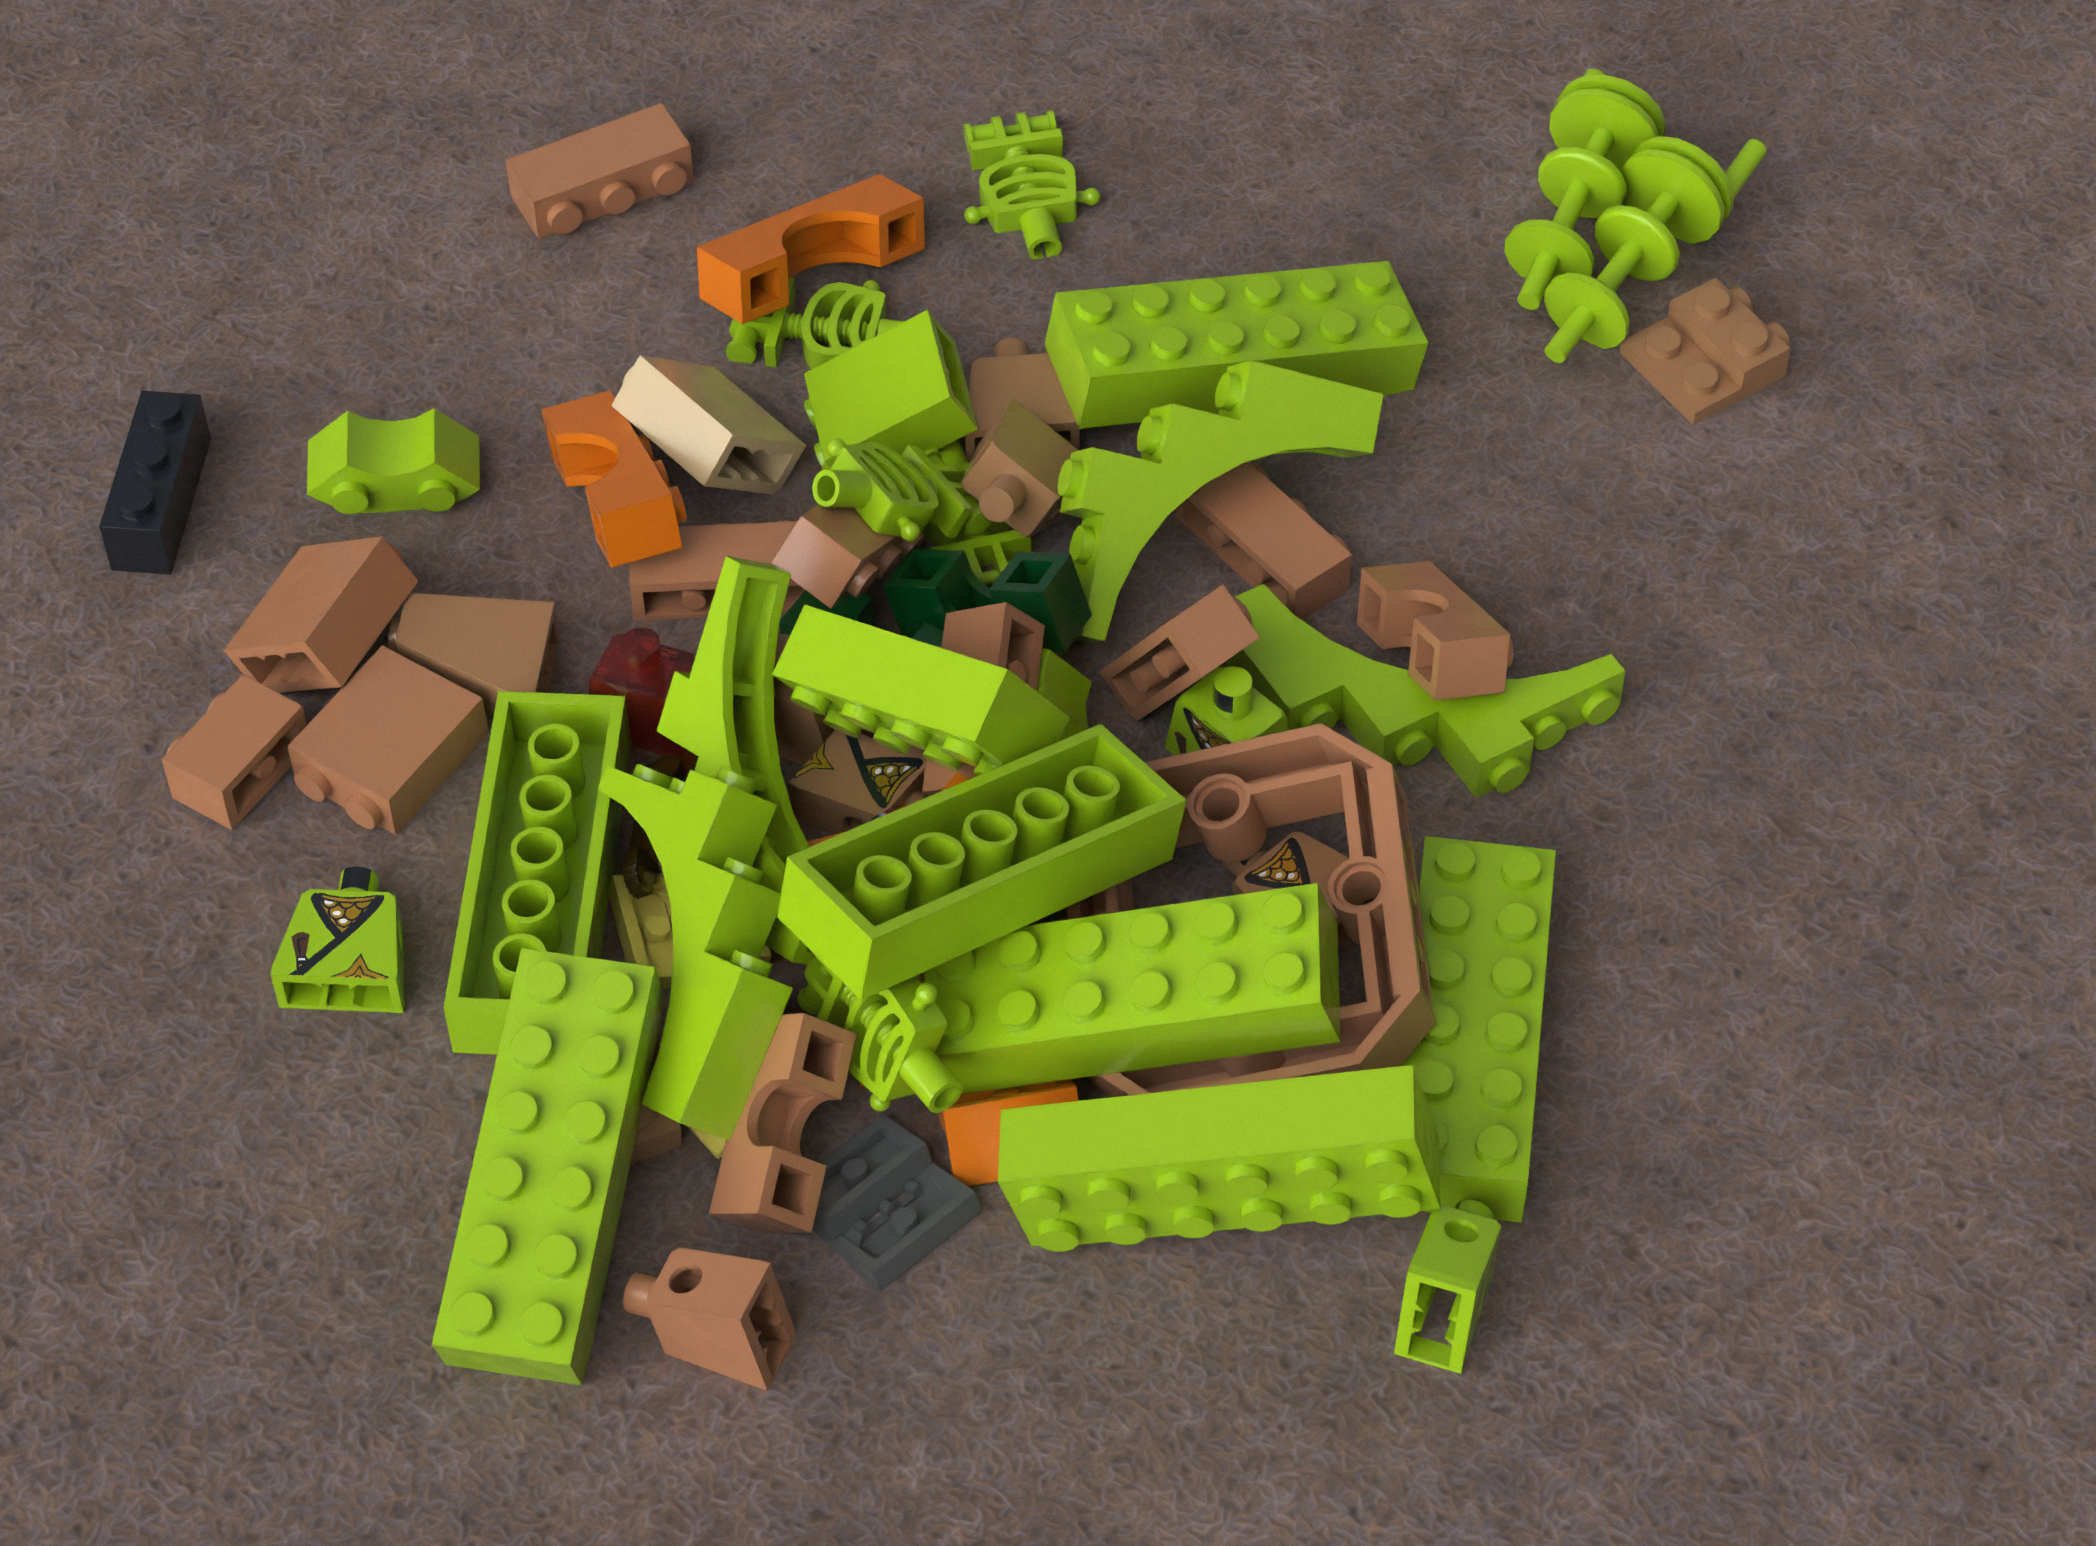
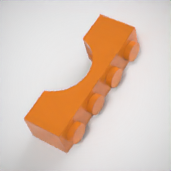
(861, 224)
(625, 487)

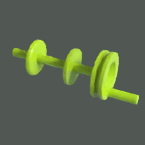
(1596, 130)
(1669, 194)

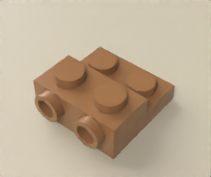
(1709, 351)

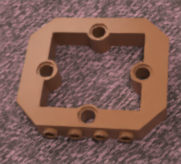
(1284, 782)

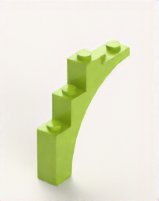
(1183, 448)
(728, 712)
(1390, 714)
(721, 916)

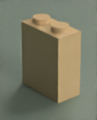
(708, 425)

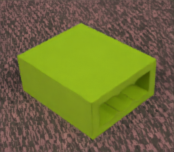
(892, 391)

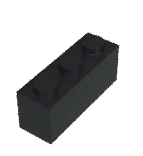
(155, 482)

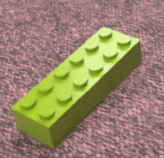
(1174, 339)
(536, 851)
(979, 860)
(1487, 972)
(1142, 990)
(1221, 1158)
(550, 1167)

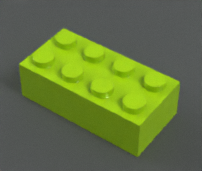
(914, 694)

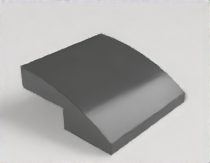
(865, 1180)

